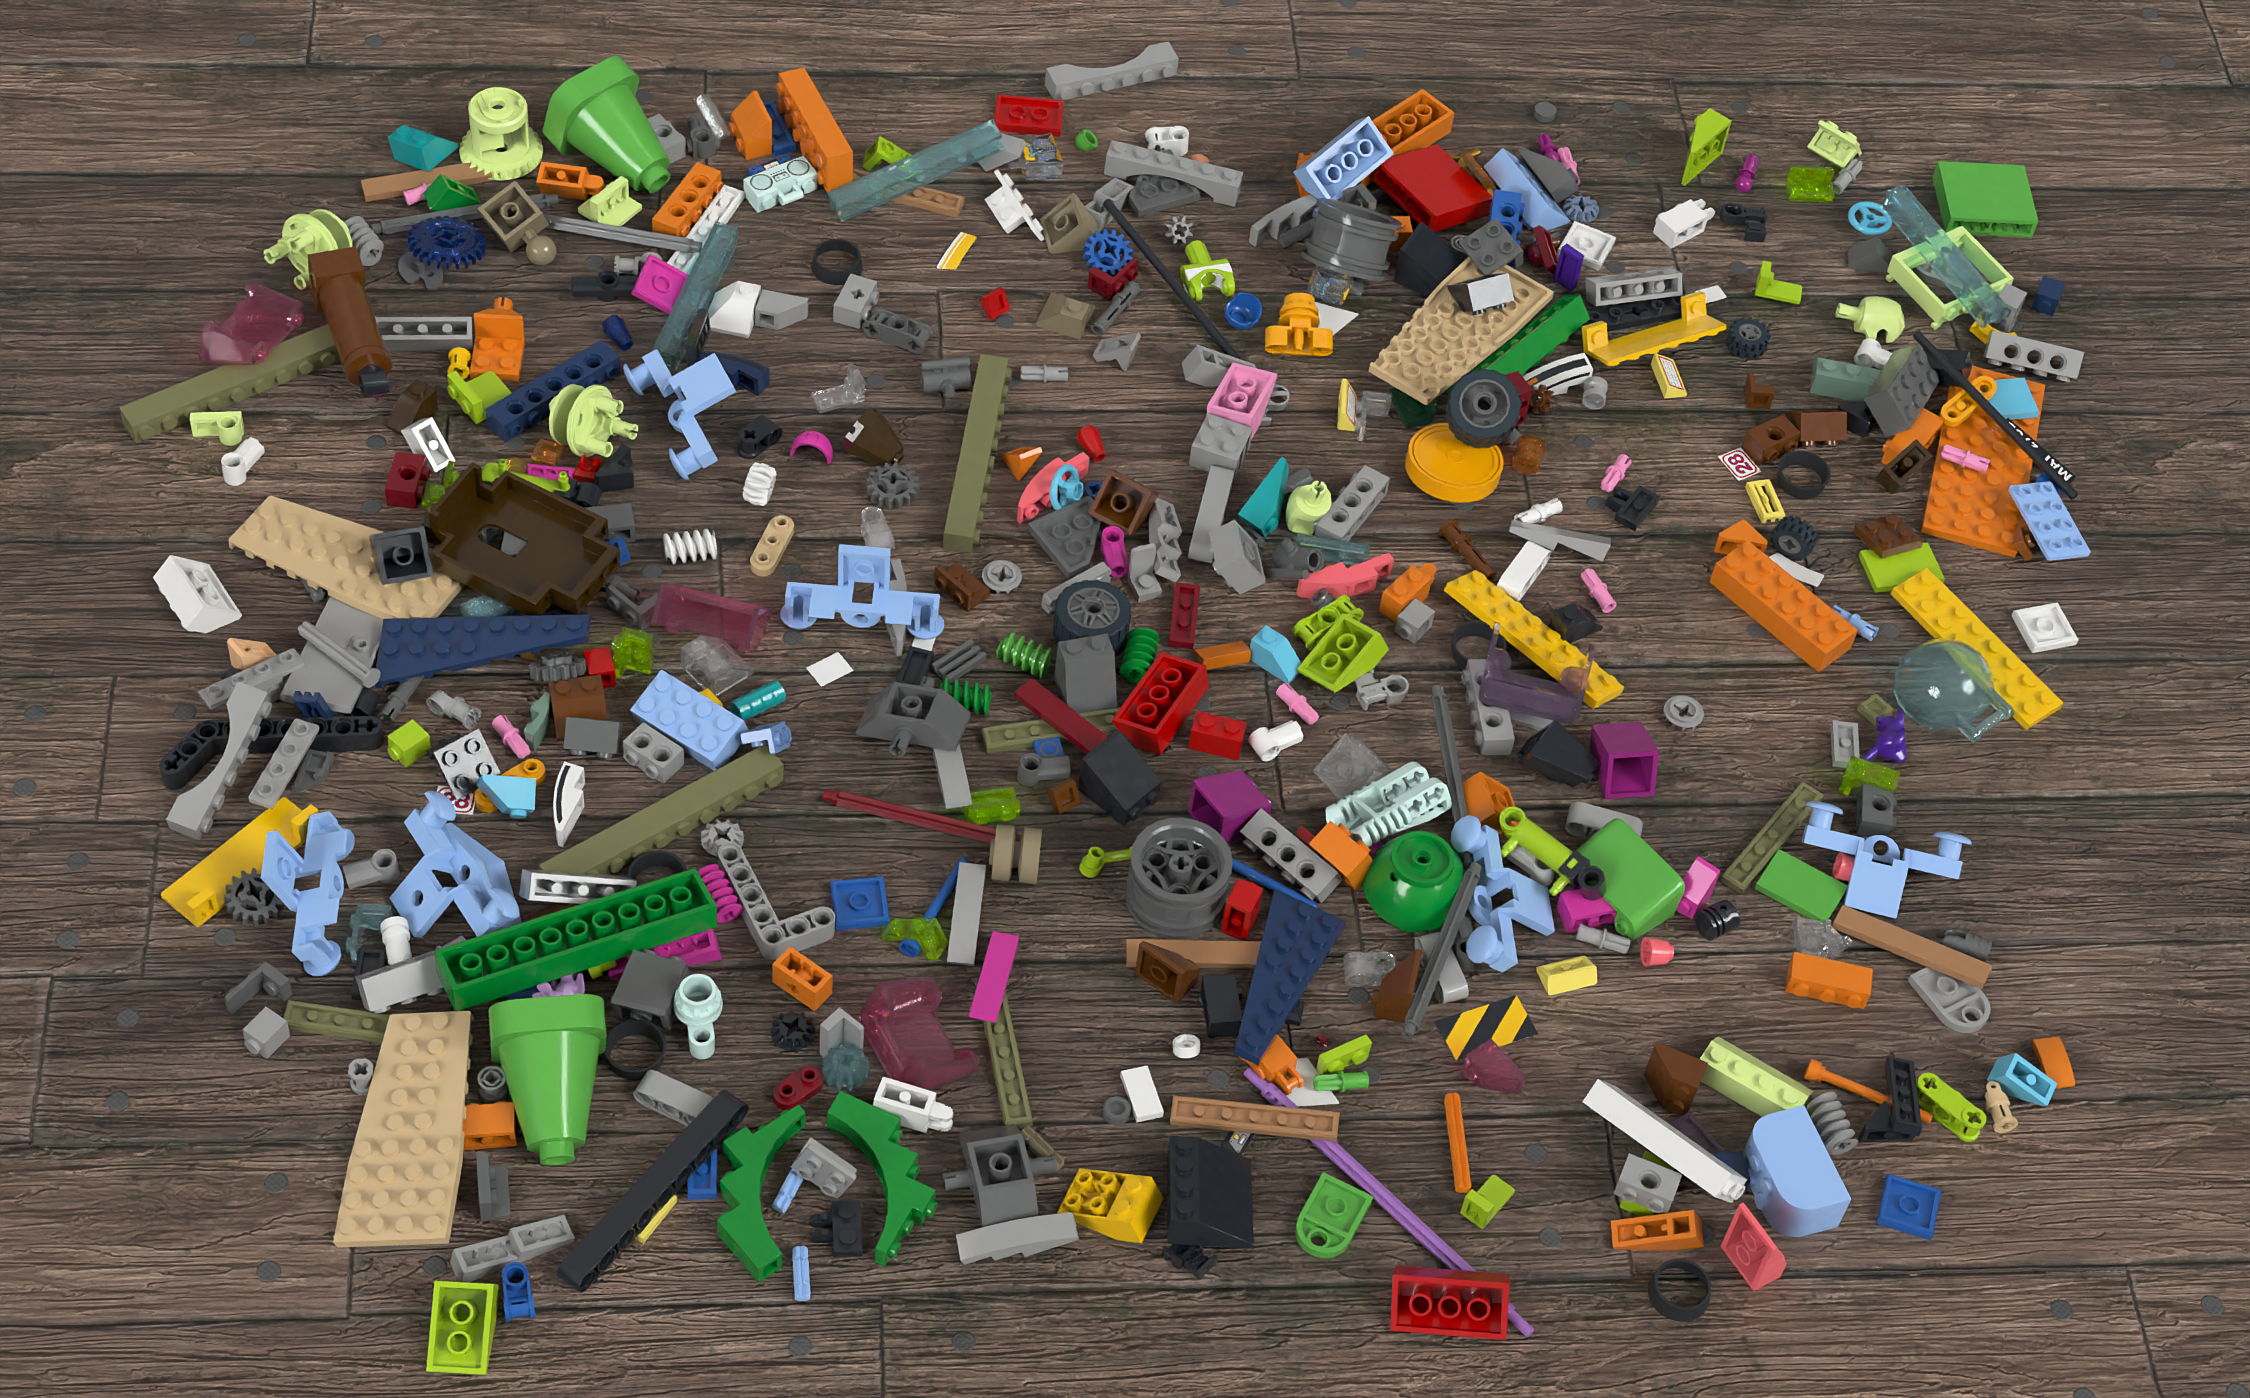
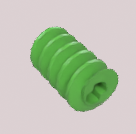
(1025, 655)

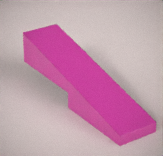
(692, 949)
(994, 976)

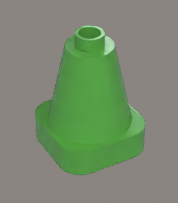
(606, 123)
(550, 1067)

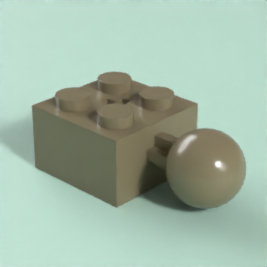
(517, 222)

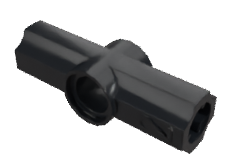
(605, 286)

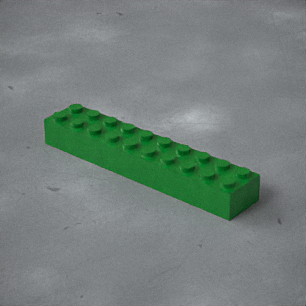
(575, 939)

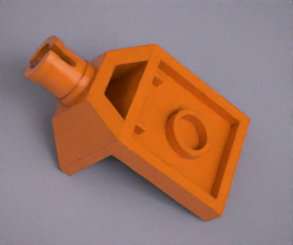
(498, 342)

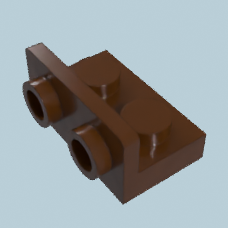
(960, 586)

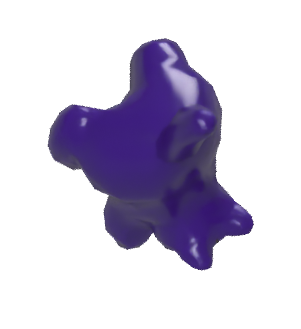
(1891, 741)

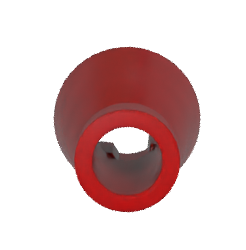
(1091, 442)

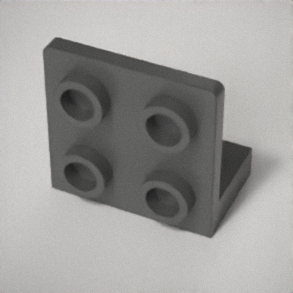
(1492, 248)

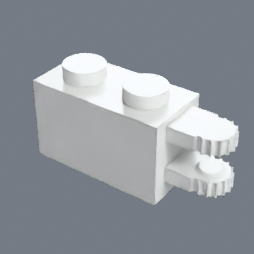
(1682, 222)
(913, 1105)

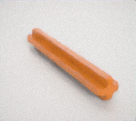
(1457, 1143)

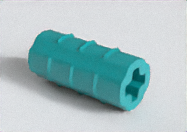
(758, 700)

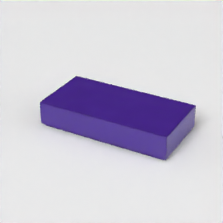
(1568, 267)

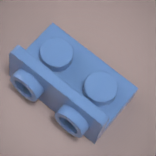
(775, 734)

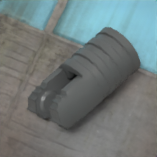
(1967, 943)

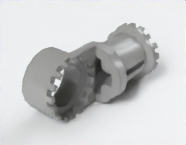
(632, 266)
(456, 708)

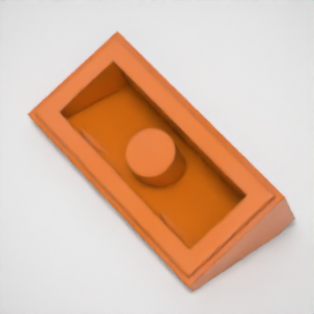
(1223, 655)

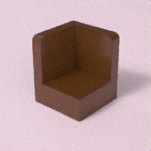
(1757, 395)

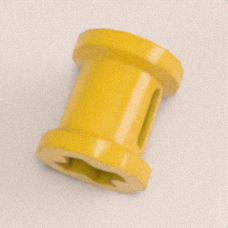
(460, 362)

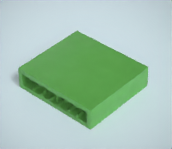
(1985, 198)

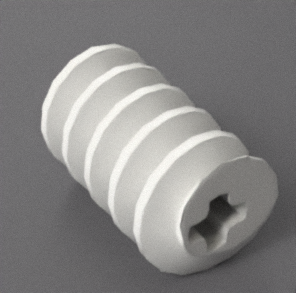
(690, 546)

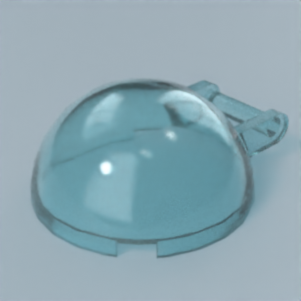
(1948, 686)

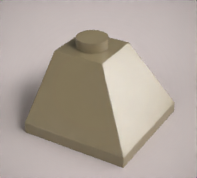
(1068, 226)
(1065, 315)

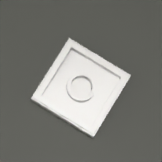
(1589, 242)
(2044, 627)

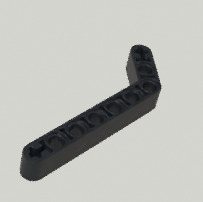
(212, 737)

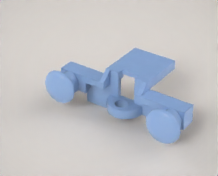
(702, 386)
(869, 565)
(1875, 885)
(1531, 902)
(314, 907)

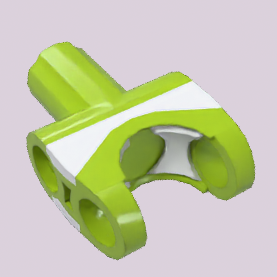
(1204, 272)

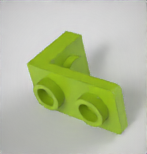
(880, 150)
(1775, 289)
(1487, 1201)

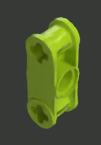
(1315, 626)
(1950, 1107)

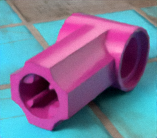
(1114, 551)

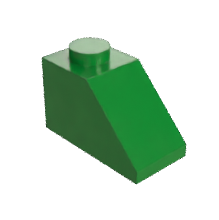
(449, 194)

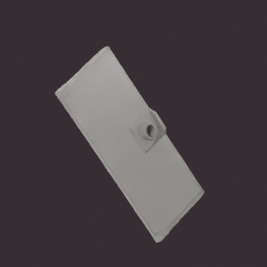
(339, 687)

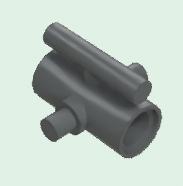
(945, 375)
(1295, 562)

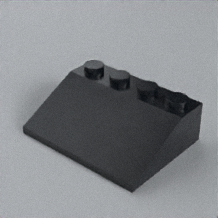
(1208, 1195)

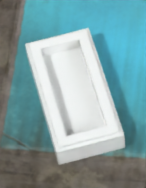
(1141, 1094)

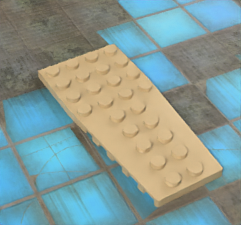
(1447, 343)
(339, 559)
(409, 1136)

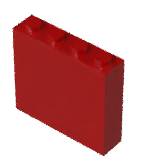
(1433, 188)

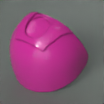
(814, 439)

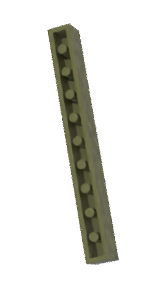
(228, 384)
(976, 453)
(672, 816)

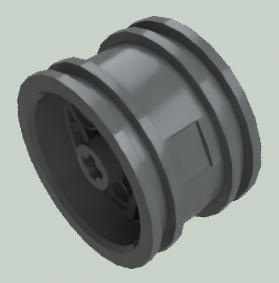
(1351, 239)
(1178, 878)

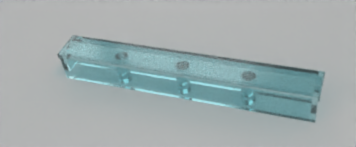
(916, 170)
(1943, 256)
(696, 292)

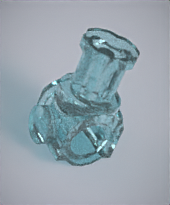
(485, 607)

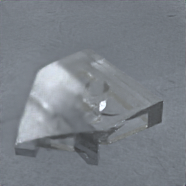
(713, 116)
(1818, 938)

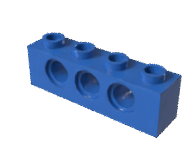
(1508, 204)

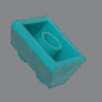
(419, 147)

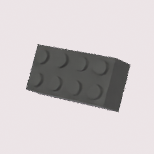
(1901, 390)

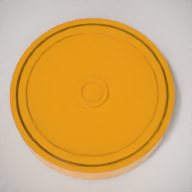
(1451, 469)

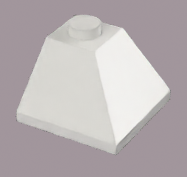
(734, 309)

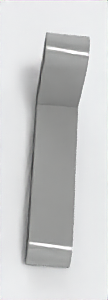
(759, 909)

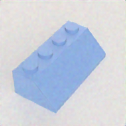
(1344, 160)
(1514, 176)

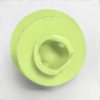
(308, 235)
(587, 420)

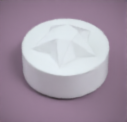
(1186, 1046)

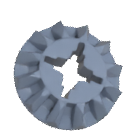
(1576, 214)

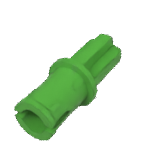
(1341, 1081)

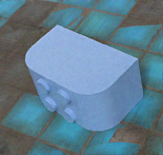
(1794, 1175)

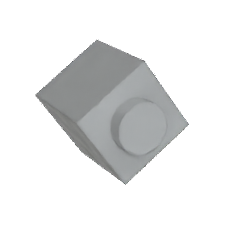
(266, 1033)

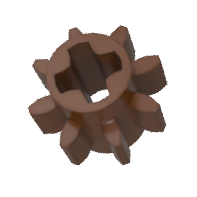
(1545, 402)

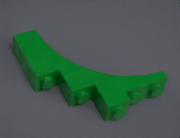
(878, 1137)
(751, 1157)

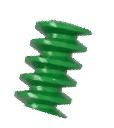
(1139, 654)
(969, 696)

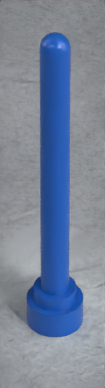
(1268, 882)
(912, 947)

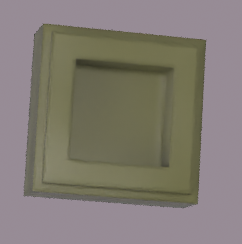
(1873, 708)

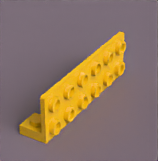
(1692, 326)
(202, 889)

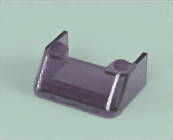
(1530, 694)

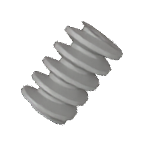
(364, 239)
(1830, 1124)

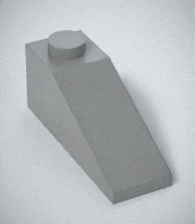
(1208, 366)

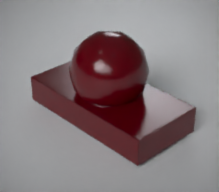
(1543, 250)

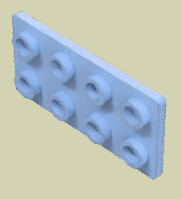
(2049, 521)

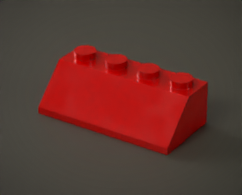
(1161, 702)
(1450, 1302)

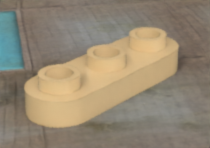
(780, 533)

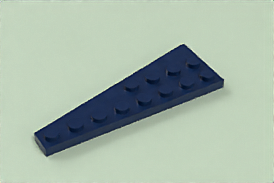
(457, 643)
(1289, 956)

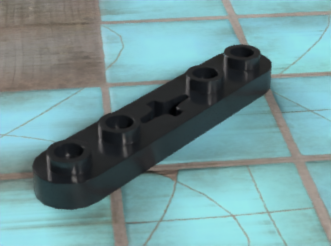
(1649, 312)

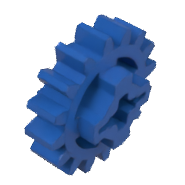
(1108, 250)

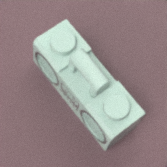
(780, 184)

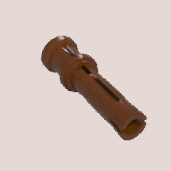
(1461, 543)

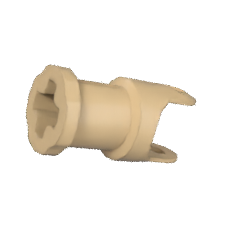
(1998, 1105)

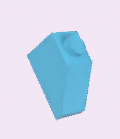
(1274, 654)
(510, 794)
(2022, 1080)

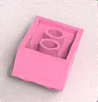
(1243, 395)

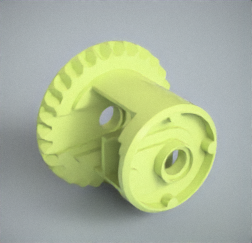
(500, 129)

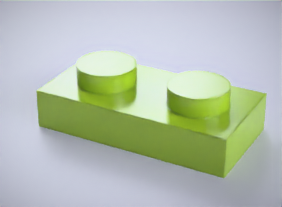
(1347, 1054)

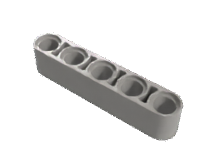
(1211, 512)

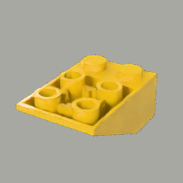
(1113, 1203)

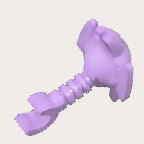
(565, 987)

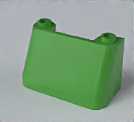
(1637, 879)

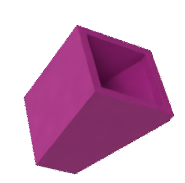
(1625, 759)
(1226, 802)

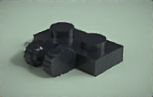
(1632, 507)
(845, 1226)

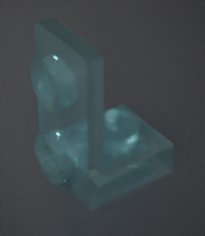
(366, 917)

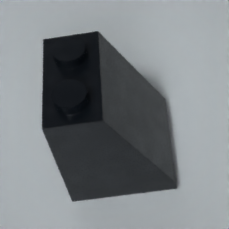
(1425, 261)
(1118, 779)

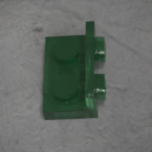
(1411, 410)

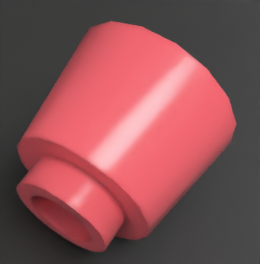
(1842, 867)
(1655, 951)

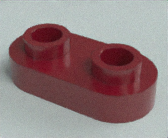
(801, 1088)

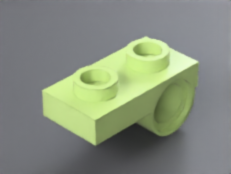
(226, 425)

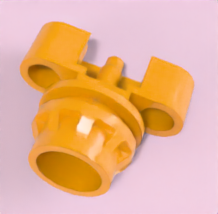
(1299, 329)

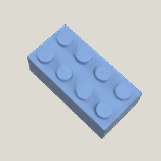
(690, 720)

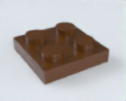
(1888, 536)

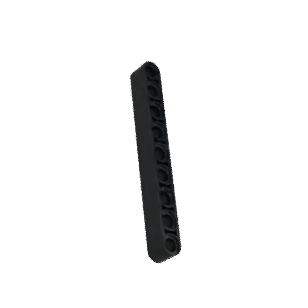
(652, 1191)

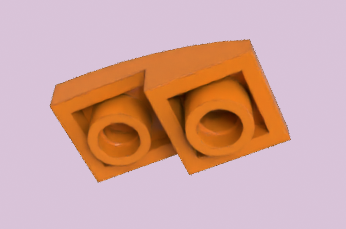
(2054, 1061)

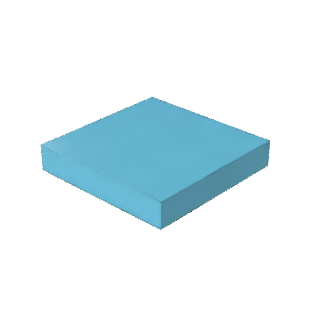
(2014, 399)

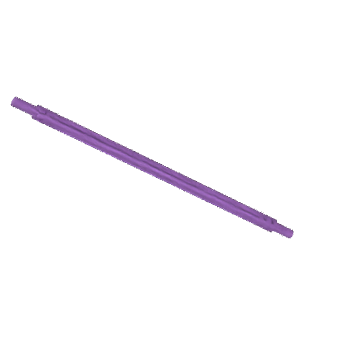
(1383, 1196)

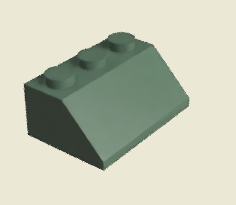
(1841, 379)

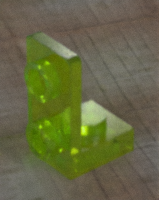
(434, 492)
(1868, 773)
(925, 930)

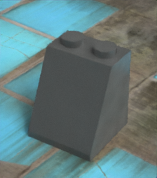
(1086, 673)
(649, 989)

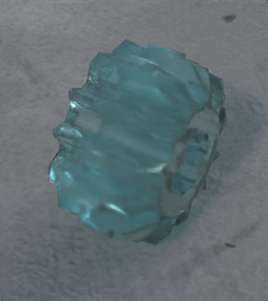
(845, 1067)

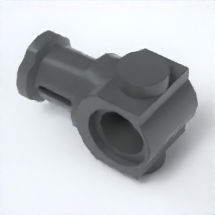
(702, 138)

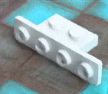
(1008, 207)

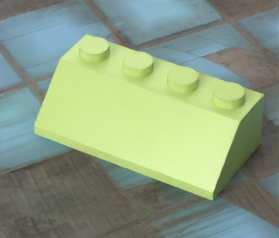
(1750, 1080)

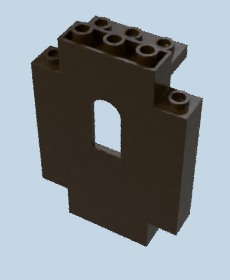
(563, 552)

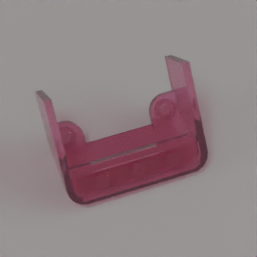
(711, 615)

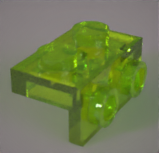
(1810, 183)
(633, 651)
(992, 806)

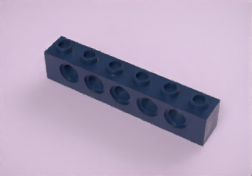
(531, 402)

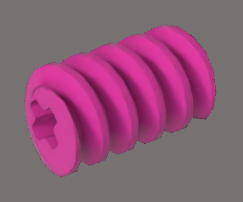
(722, 893)

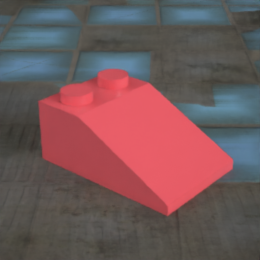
(1752, 1250)

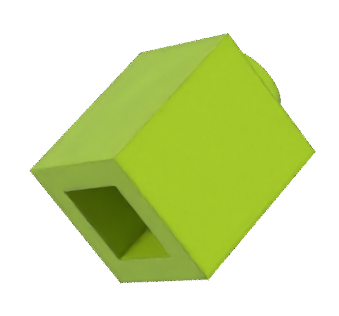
(408, 743)

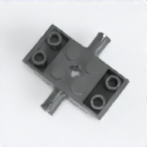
(915, 717)
(999, 1174)

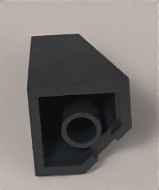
(1558, 755)

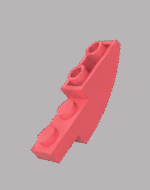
(1037, 493)
(1350, 581)

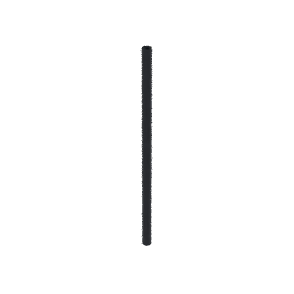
(1169, 278)
(1995, 415)

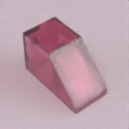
(1493, 1069)

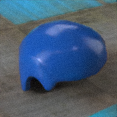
(1243, 311)

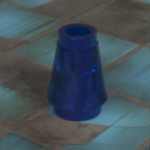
(617, 331)

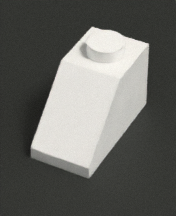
(427, 440)

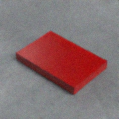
(1028, 115)

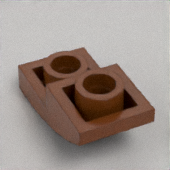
(2024, 540)

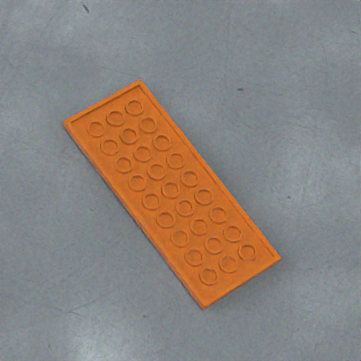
(1975, 505)

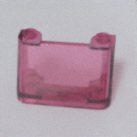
(252, 330)
(909, 1036)

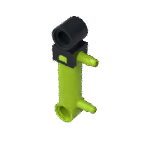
(584, 494)
(1571, 866)

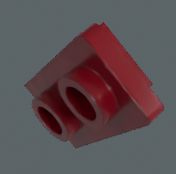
(1109, 286)

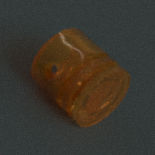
(1528, 452)

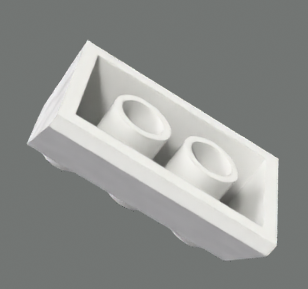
(196, 594)

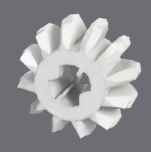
(759, 484)

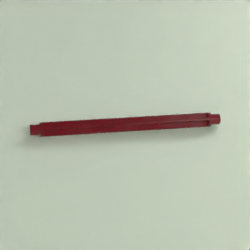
(911, 815)

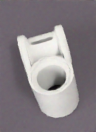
(1168, 138)

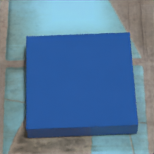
(859, 903)
(1908, 1206)

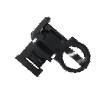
(1752, 218)
(1192, 1256)

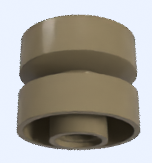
(1010, 854)

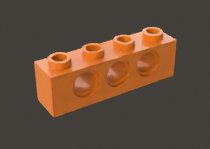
(688, 201)

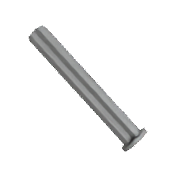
(339, 654)

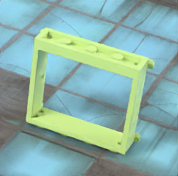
(1903, 262)

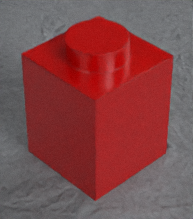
(600, 663)

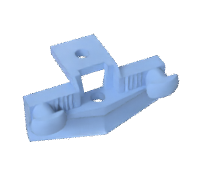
(483, 898)

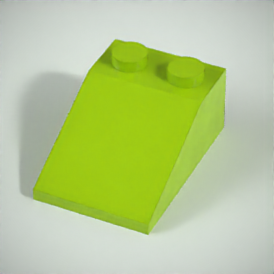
(1706, 143)
(1344, 654)
(462, 1327)

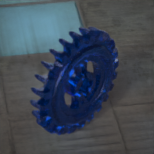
(445, 245)

